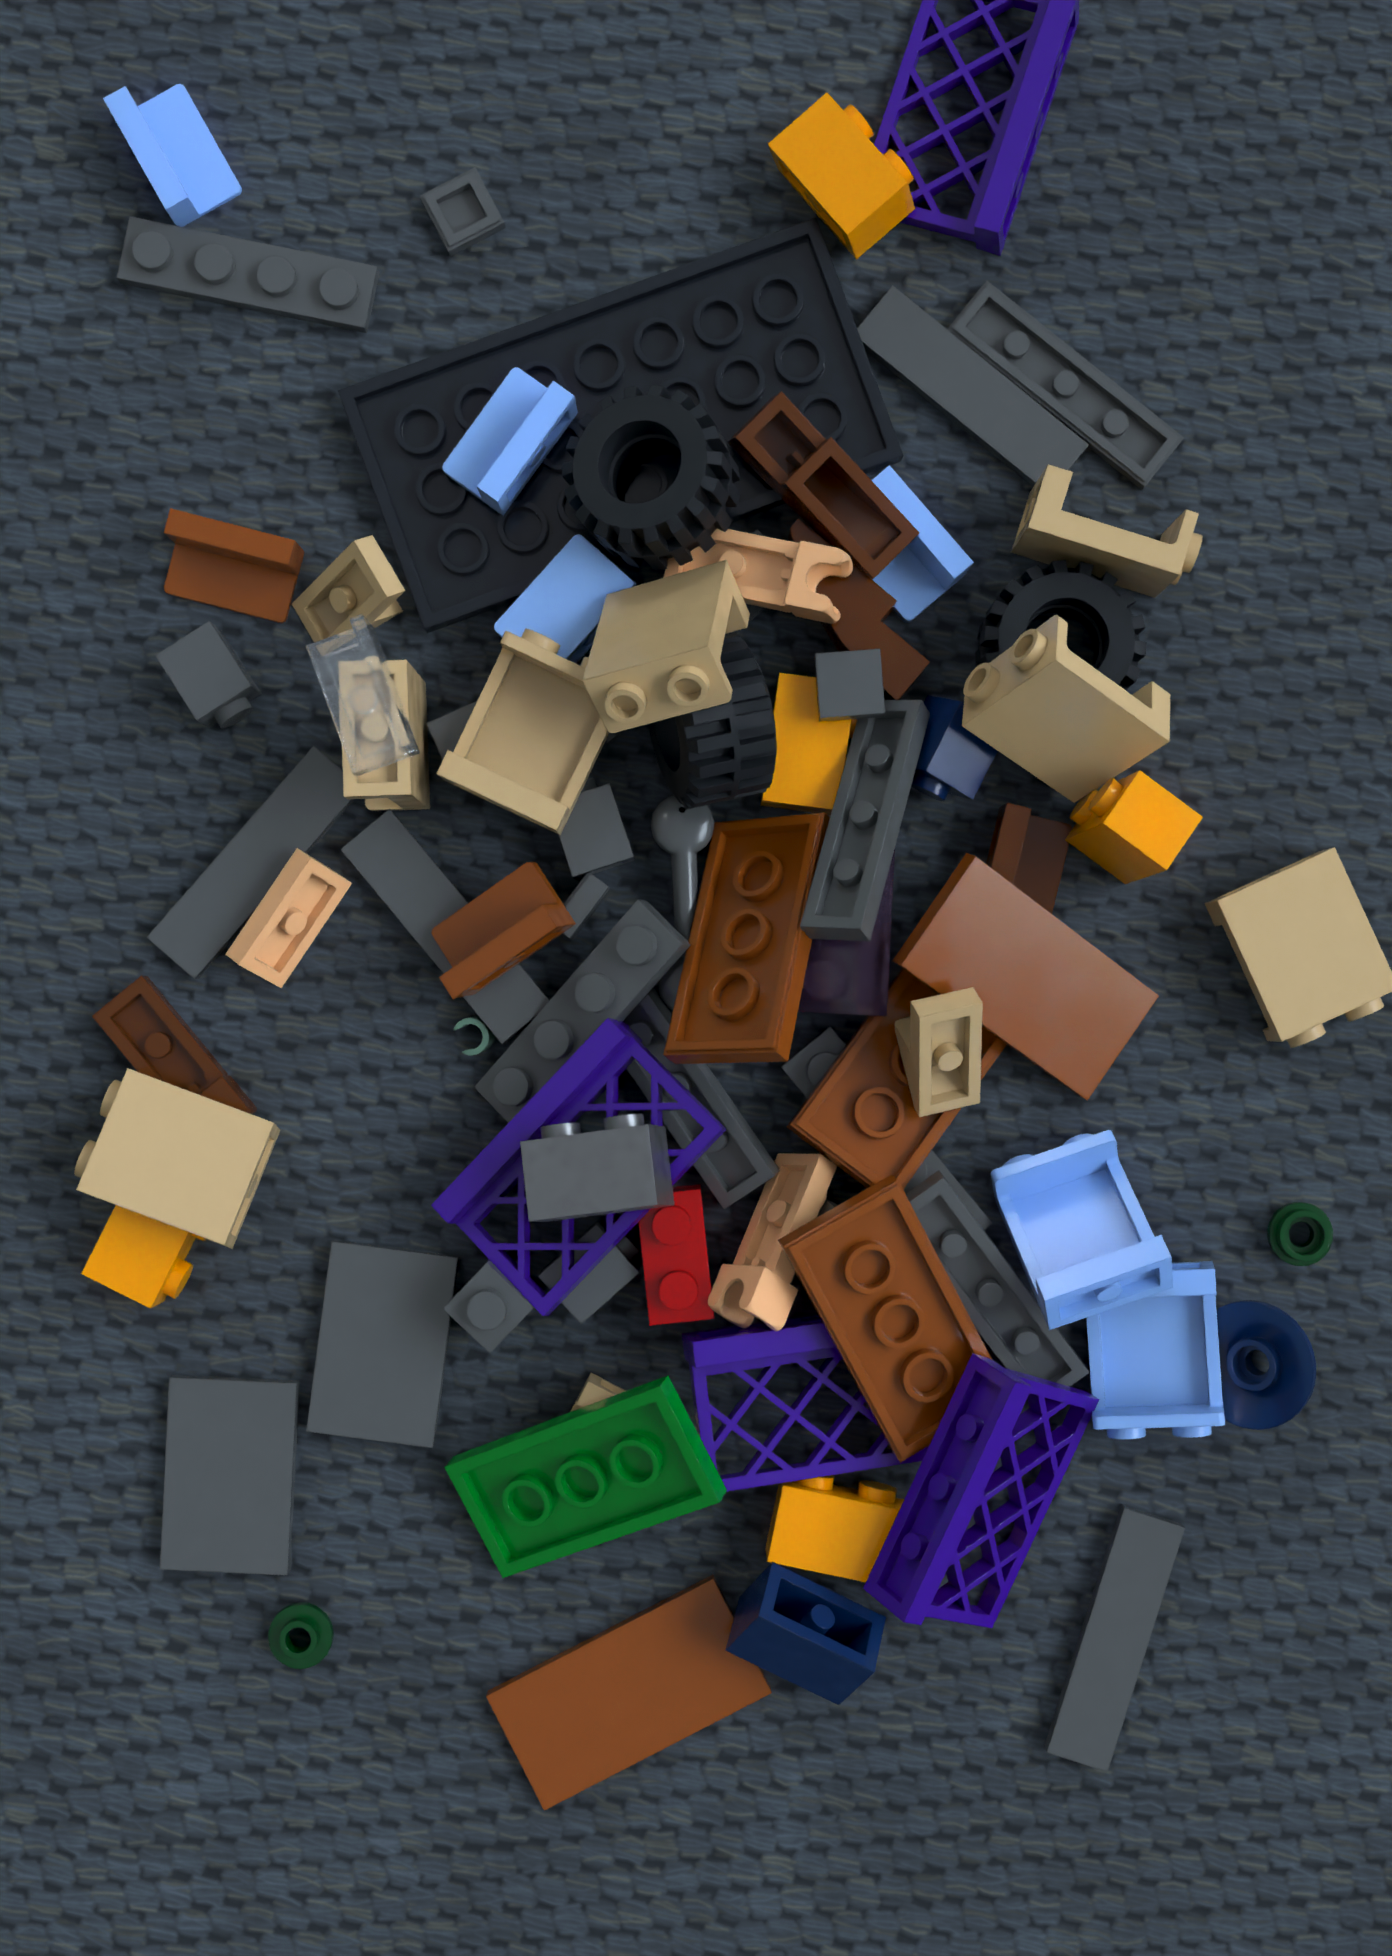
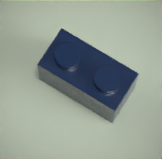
(806, 1634)

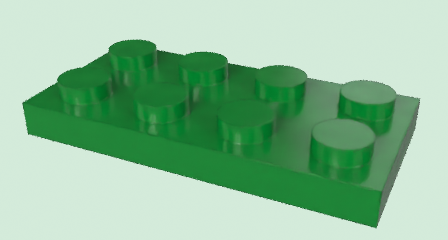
(586, 1477)

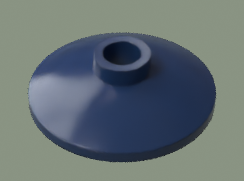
(1257, 1397)

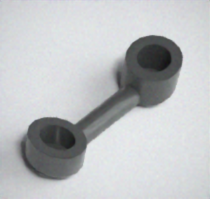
(682, 838)

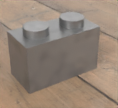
(596, 1171)

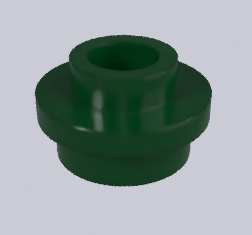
(1320, 1234)
(314, 1622)

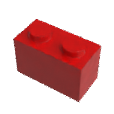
(676, 1259)

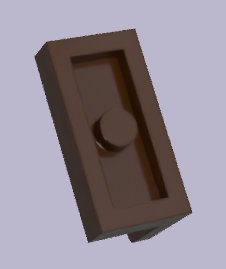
(1029, 852)

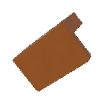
(232, 566)
(500, 929)

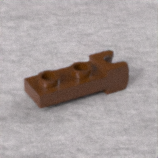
(164, 1046)

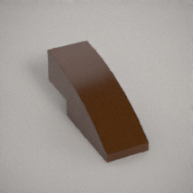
(823, 485)
(861, 624)

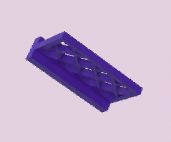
(1020, 124)
(564, 1100)
(758, 1347)
(960, 1479)

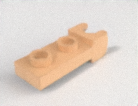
(775, 571)
(761, 1272)

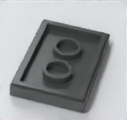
(382, 1344)
(229, 1475)

